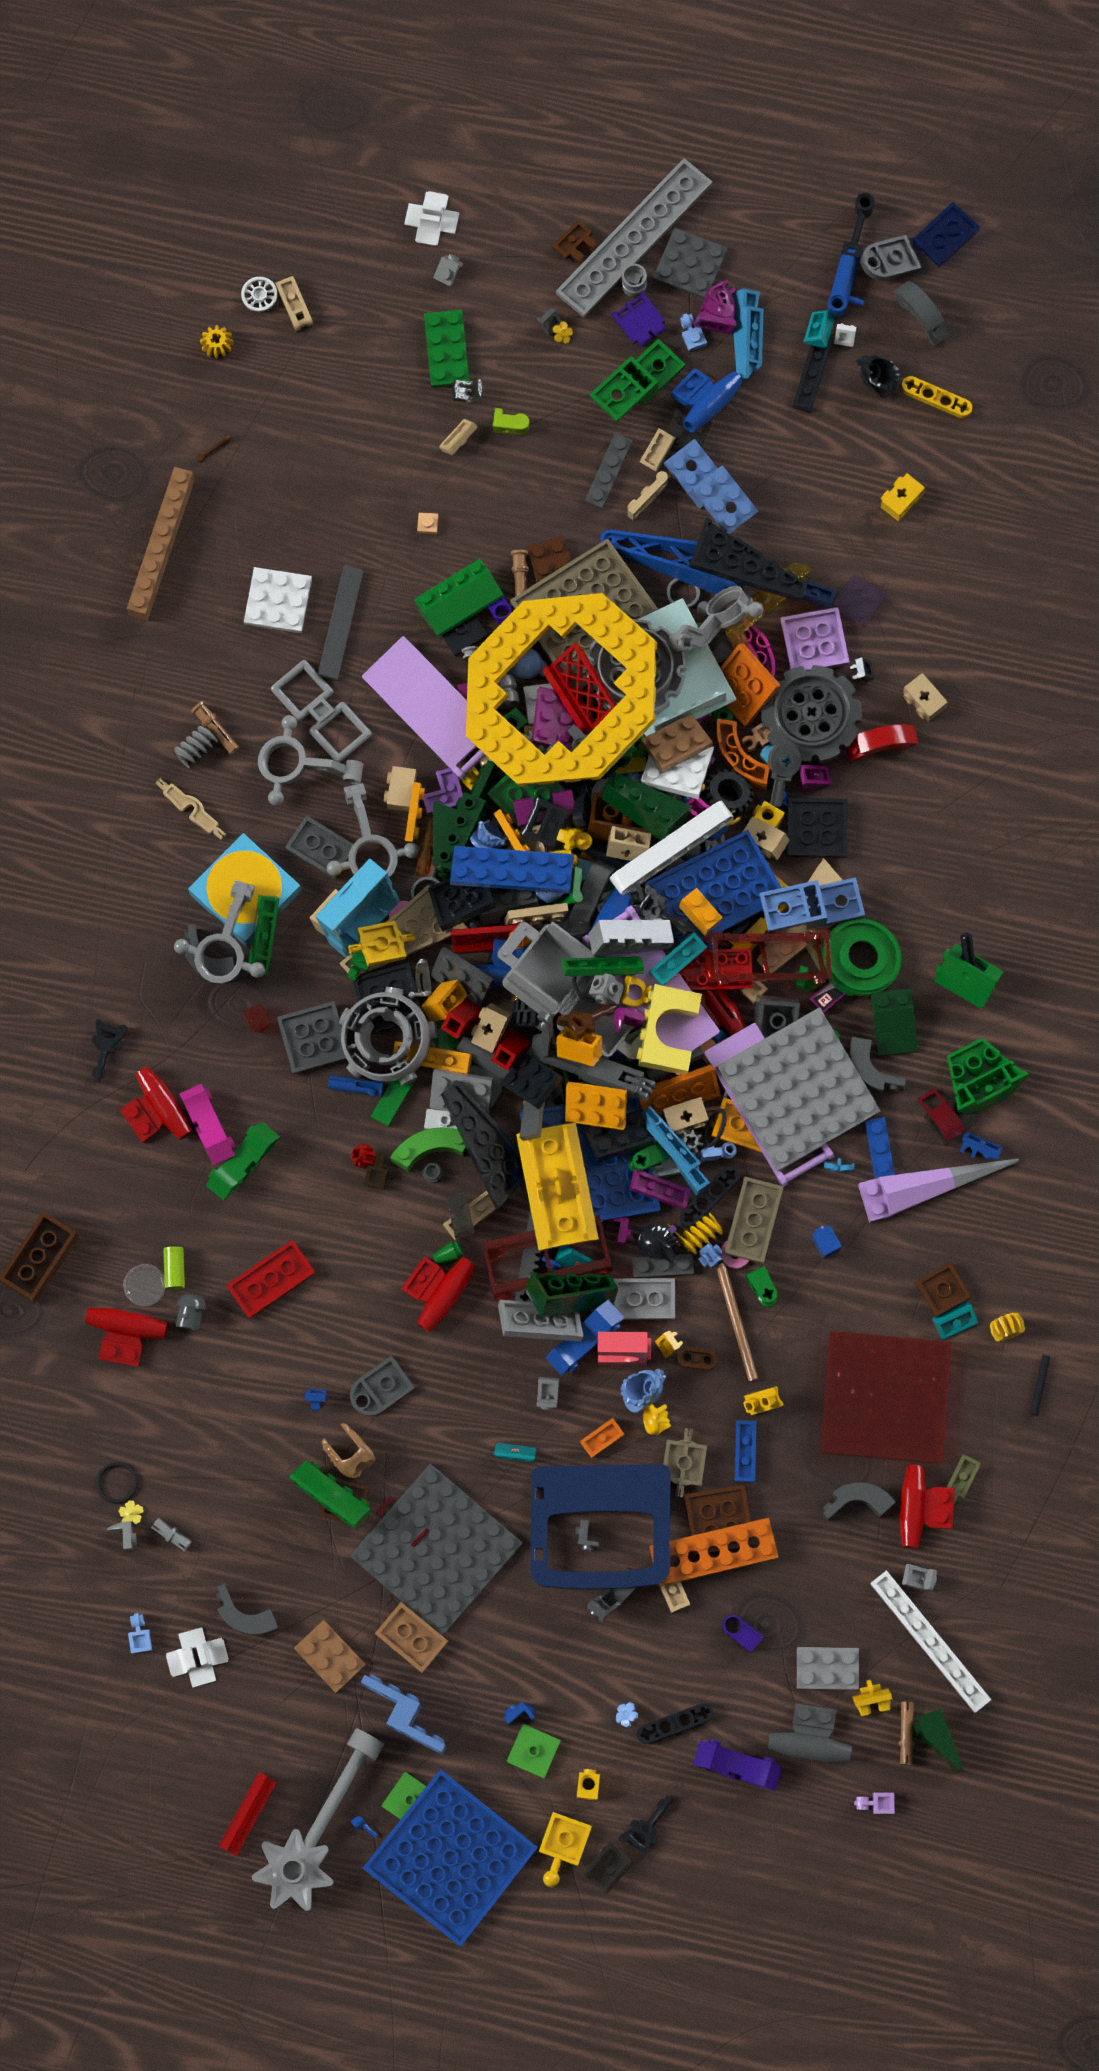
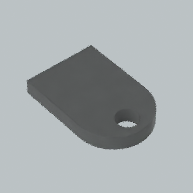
(892, 259)
(382, 1388)

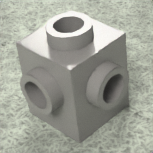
(606, 989)

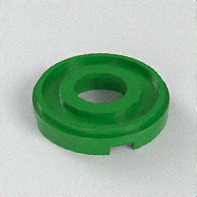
(857, 981)

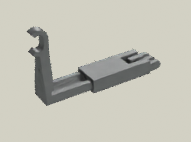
(604, 1073)

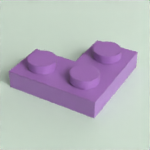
(449, 791)

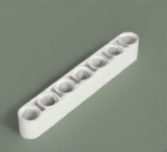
(671, 848)

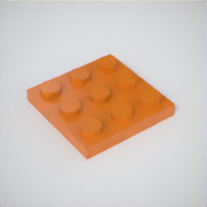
(749, 682)

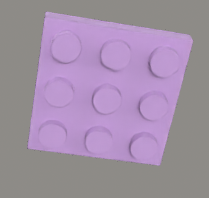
(815, 639)

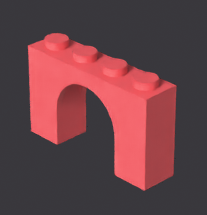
(624, 1348)

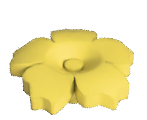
(131, 1512)

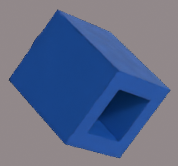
(826, 1241)

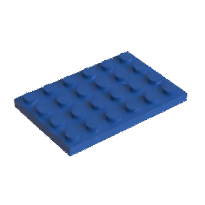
(726, 876)

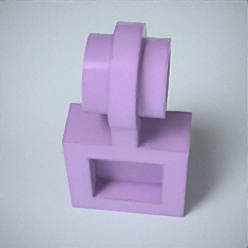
(882, 1803)

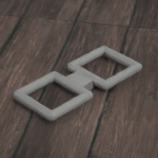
(321, 711)

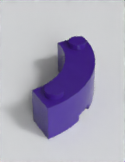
(735, 1765)

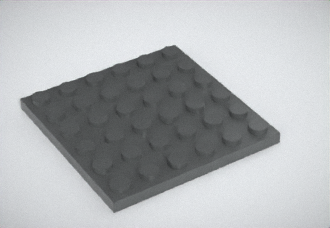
(449, 1563)

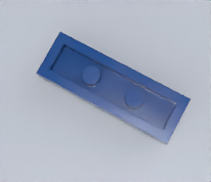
(879, 1147)
(745, 1451)

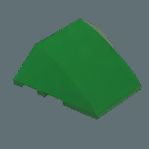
(982, 1076)

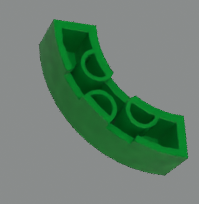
(252, 1150)

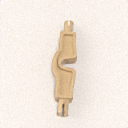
(184, 801)

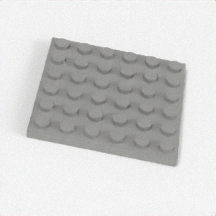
(798, 1089)

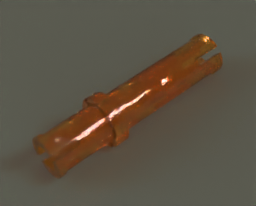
(425, 854)

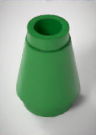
(448, 1253)

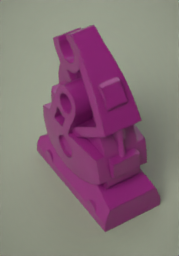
(717, 310)

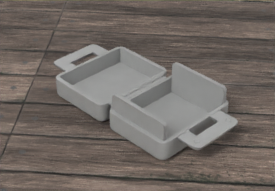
(542, 985)

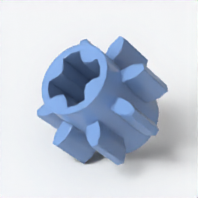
(710, 1255)

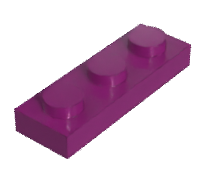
(659, 1189)

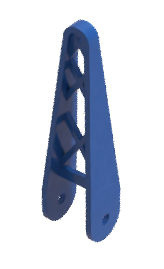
(671, 568)

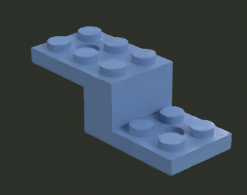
(710, 486)
(812, 904)
(404, 1713)

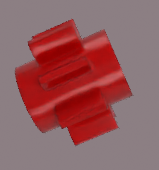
(363, 1156)

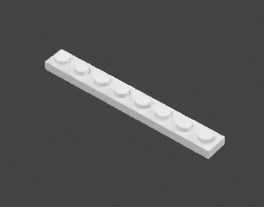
(930, 1641)

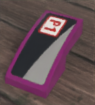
(827, 997)

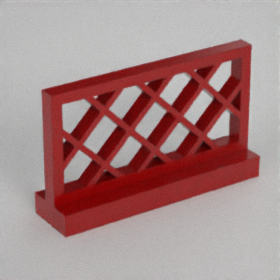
(572, 697)
(479, 939)
(247, 1814)

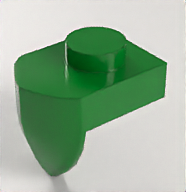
(805, 985)

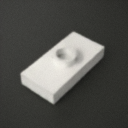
(438, 1119)

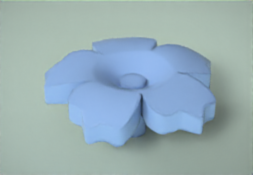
(626, 1714)

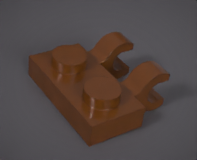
(572, 240)

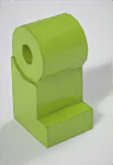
(510, 424)

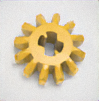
(209, 339)
(1007, 1327)

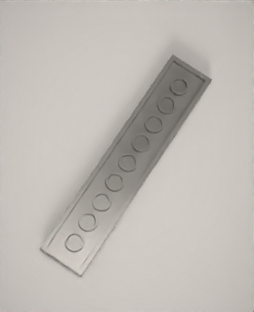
(634, 237)

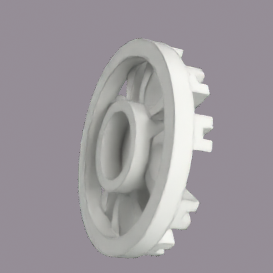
(259, 294)

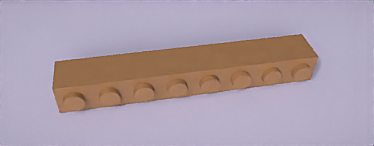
(160, 544)

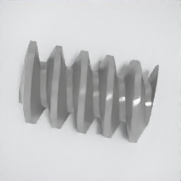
(194, 745)

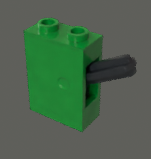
(967, 973)

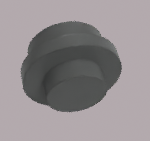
(432, 1172)

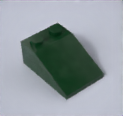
(894, 1022)
(937, 1736)

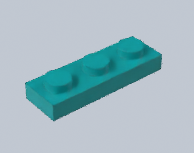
(678, 959)

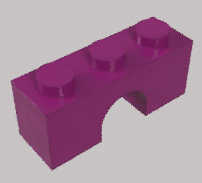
(525, 805)

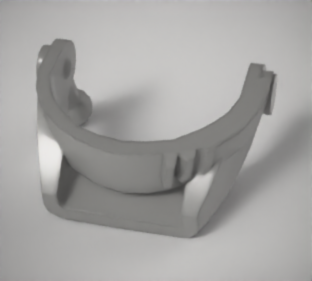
(422, 968)

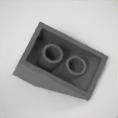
(775, 1013)

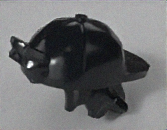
(878, 374)
(655, 1242)

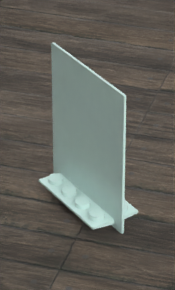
(704, 683)

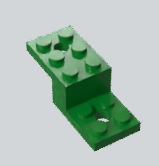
(637, 380)

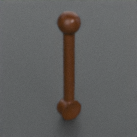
(200, 457)

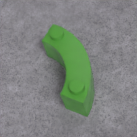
(427, 1142)

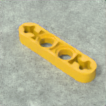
(935, 399)

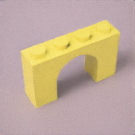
(653, 1052)

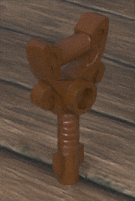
(585, 1021)

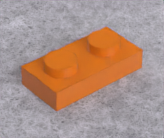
(602, 1438)

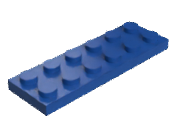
(512, 869)

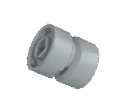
(634, 280)
(509, 685)

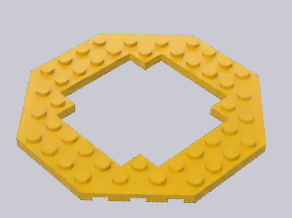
(610, 738)

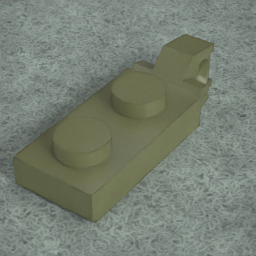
(963, 1477)

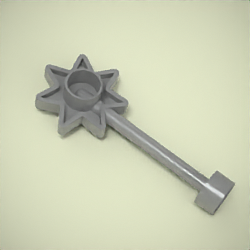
(295, 1868)

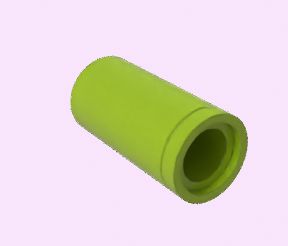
(174, 1268)

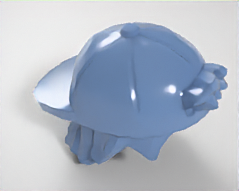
(528, 666)
(488, 836)
(642, 1389)

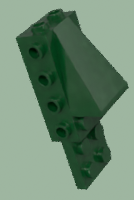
(456, 826)

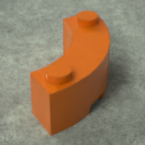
(736, 758)

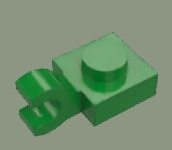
(359, 963)

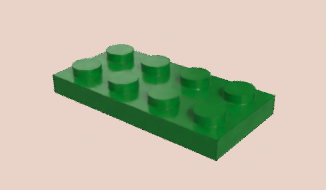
(446, 347)

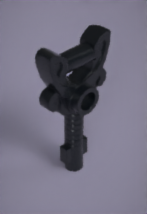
(658, 910)
(106, 1045)
(646, 1828)

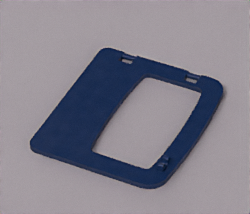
(601, 1489)

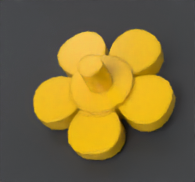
(562, 332)

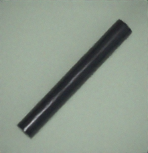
(1040, 1385)

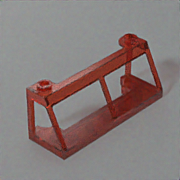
(719, 938)
(495, 1249)

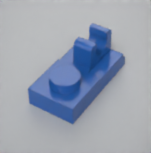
(987, 1148)

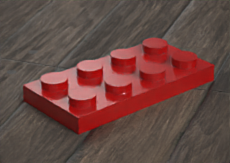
(270, 1279)

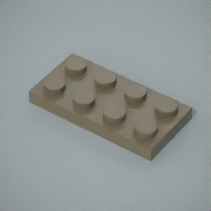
(754, 1220)

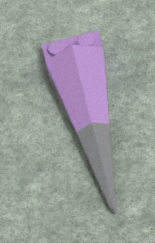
(897, 1193)

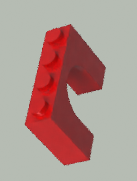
(465, 1017)

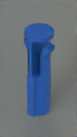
(356, 1086)

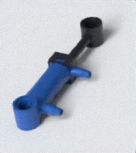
(849, 261)

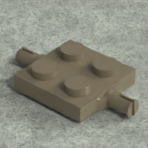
(685, 1462)

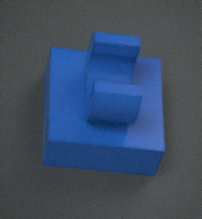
(315, 1396)

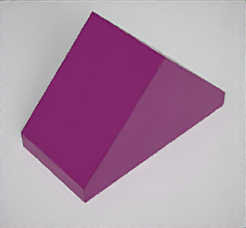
(813, 777)

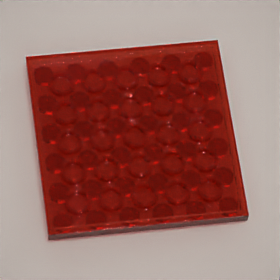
(885, 1397)

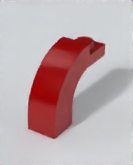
(881, 739)

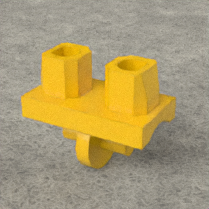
(574, 838)
(762, 1401)
(871, 1696)

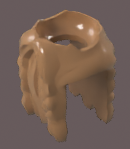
(358, 1462)

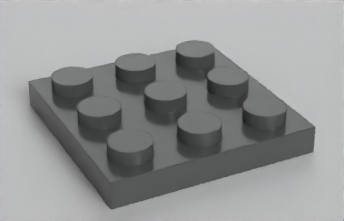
(690, 263)
(312, 1037)

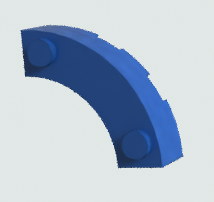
(569, 1353)

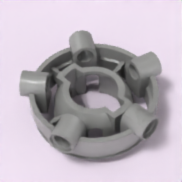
(403, 1071)

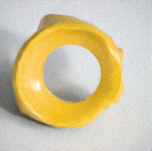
(630, 980)
(655, 1419)

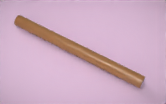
(736, 1322)

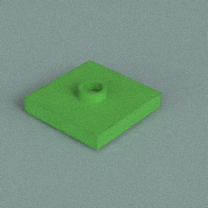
(533, 1751)
(403, 1795)

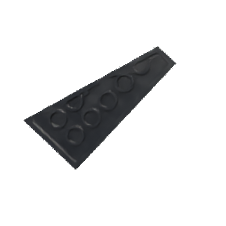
(739, 562)
(489, 1146)

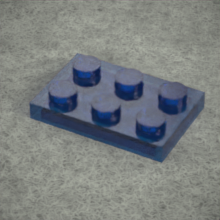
(946, 234)

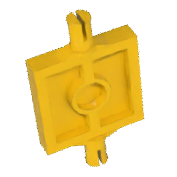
(381, 943)

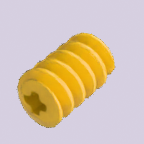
(700, 1234)

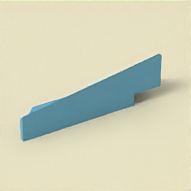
(748, 332)
(677, 1151)

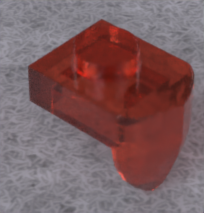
(257, 1018)

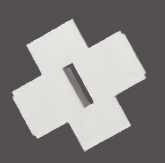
(428, 218)
(209, 1652)

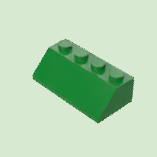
(458, 598)
(330, 1495)

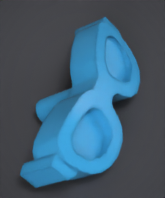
(838, 1168)

